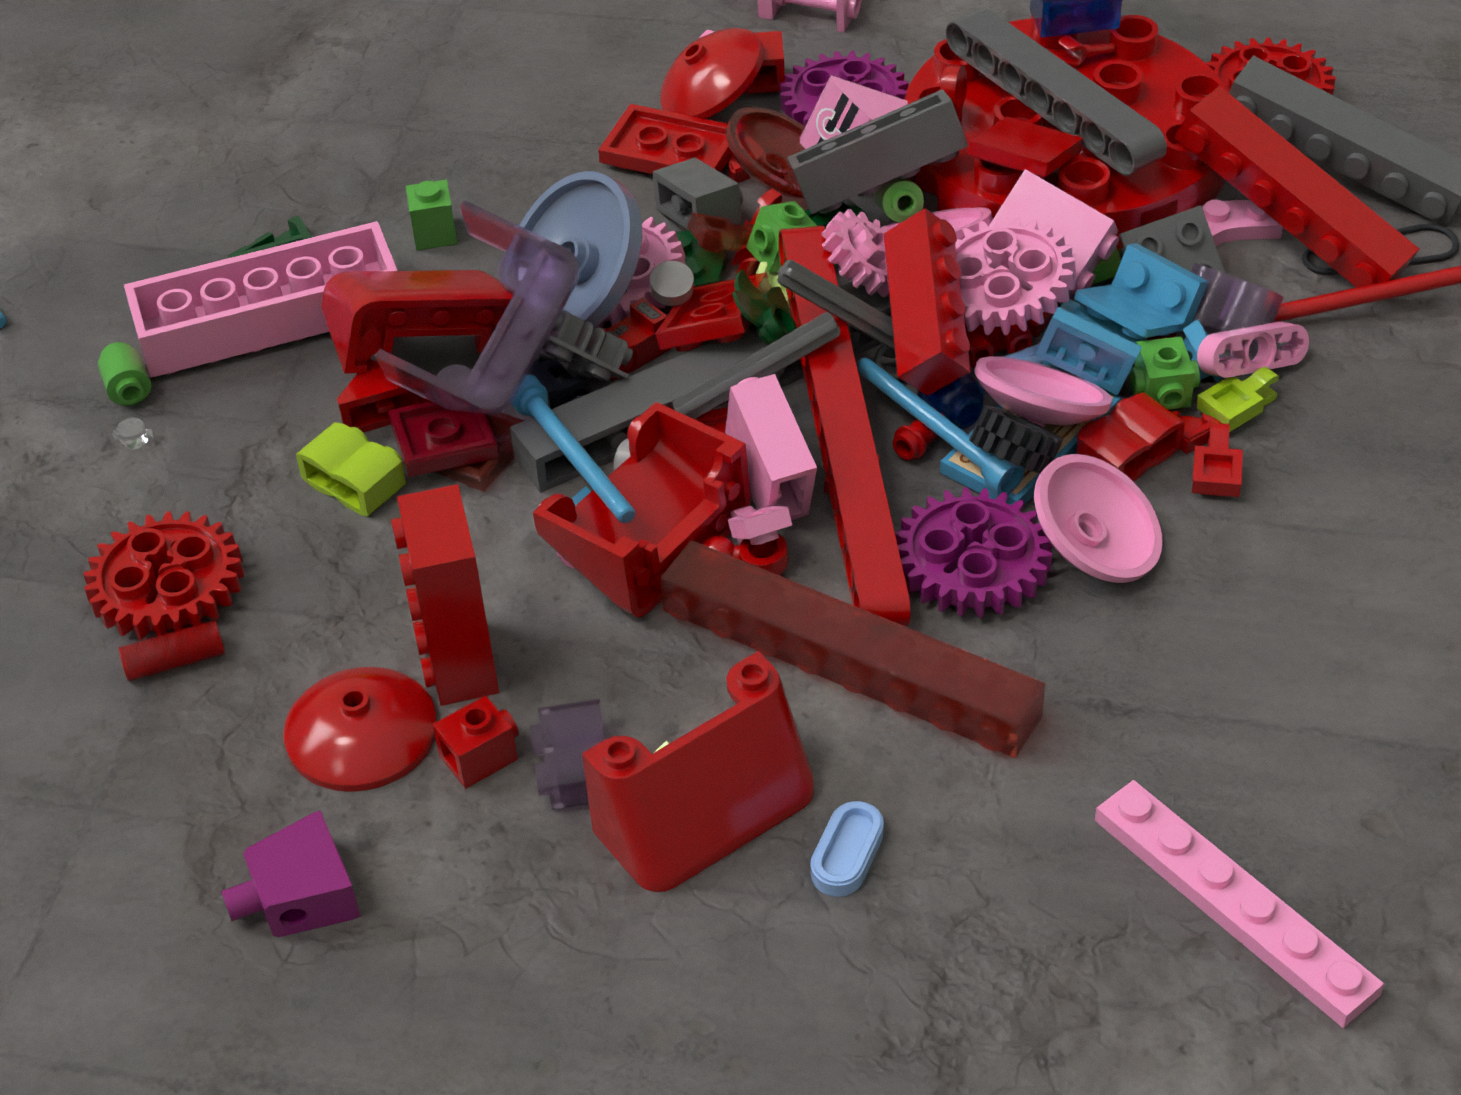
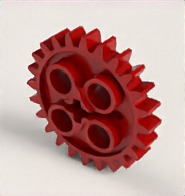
(1289, 59)
(163, 575)

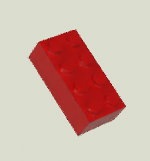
(445, 594)

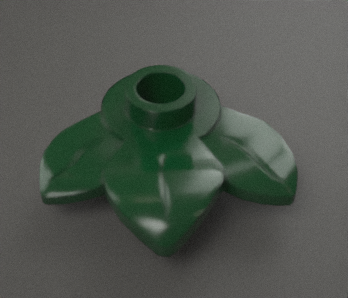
(766, 311)

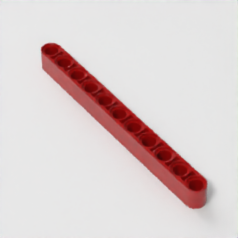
(847, 448)

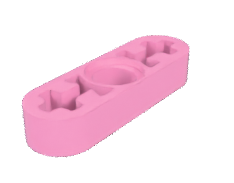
(1239, 343)

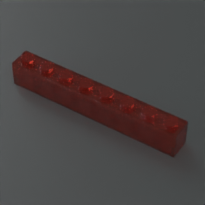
(854, 648)

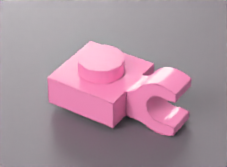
(758, 525)

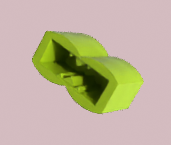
(351, 468)

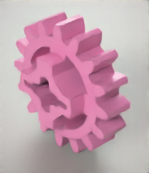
(858, 250)

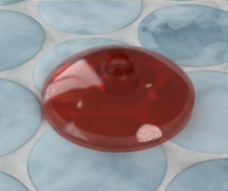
(761, 144)

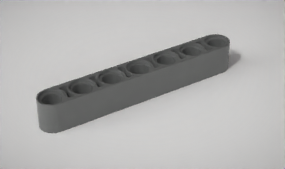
(1056, 91)

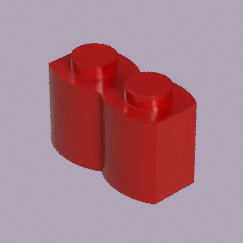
(1134, 436)

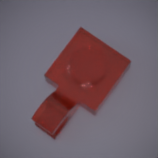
(718, 233)

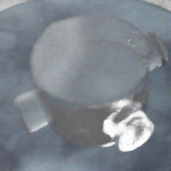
(132, 433)

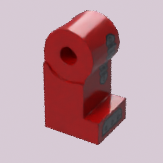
(639, 332)

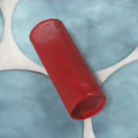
(203, 646)

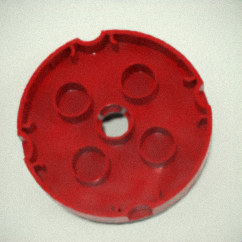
(1143, 72)

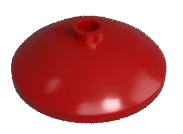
(712, 72)
(360, 729)

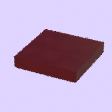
(440, 438)

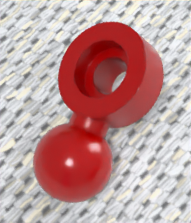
(768, 556)

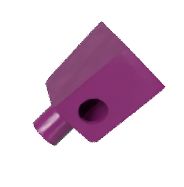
(295, 880)

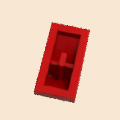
(370, 397)

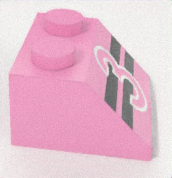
(844, 107)

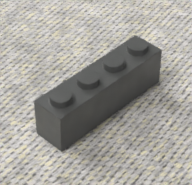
(878, 152)

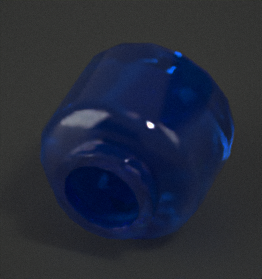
(958, 401)

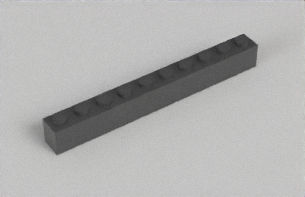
(603, 416)

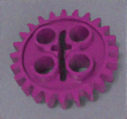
(807, 83)
(973, 552)

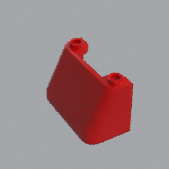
(375, 306)
(678, 481)
(704, 791)

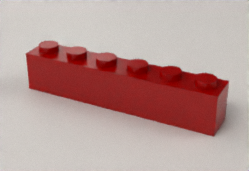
(1294, 191)

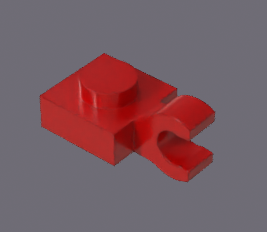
(1217, 467)

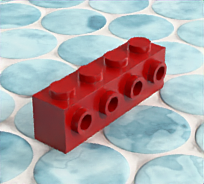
(926, 302)

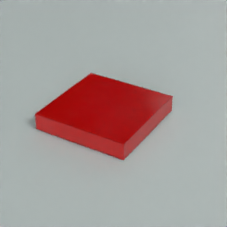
(1025, 146)

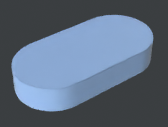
(847, 848)

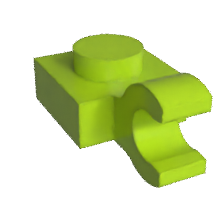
(1237, 400)

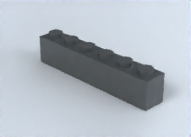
(1352, 141)

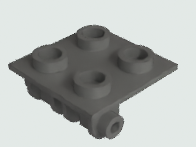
(1178, 238)
(586, 351)

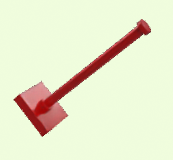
(1369, 293)

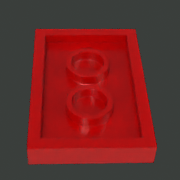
(657, 138)
(707, 316)

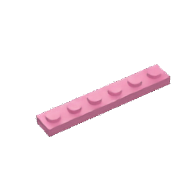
(1240, 904)

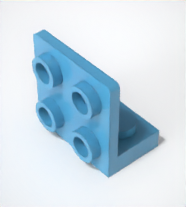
(1146, 295)
(1088, 347)

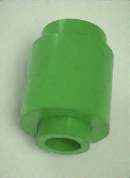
(899, 209)
(124, 374)

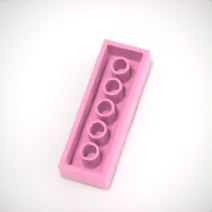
(247, 299)

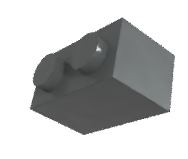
(697, 189)

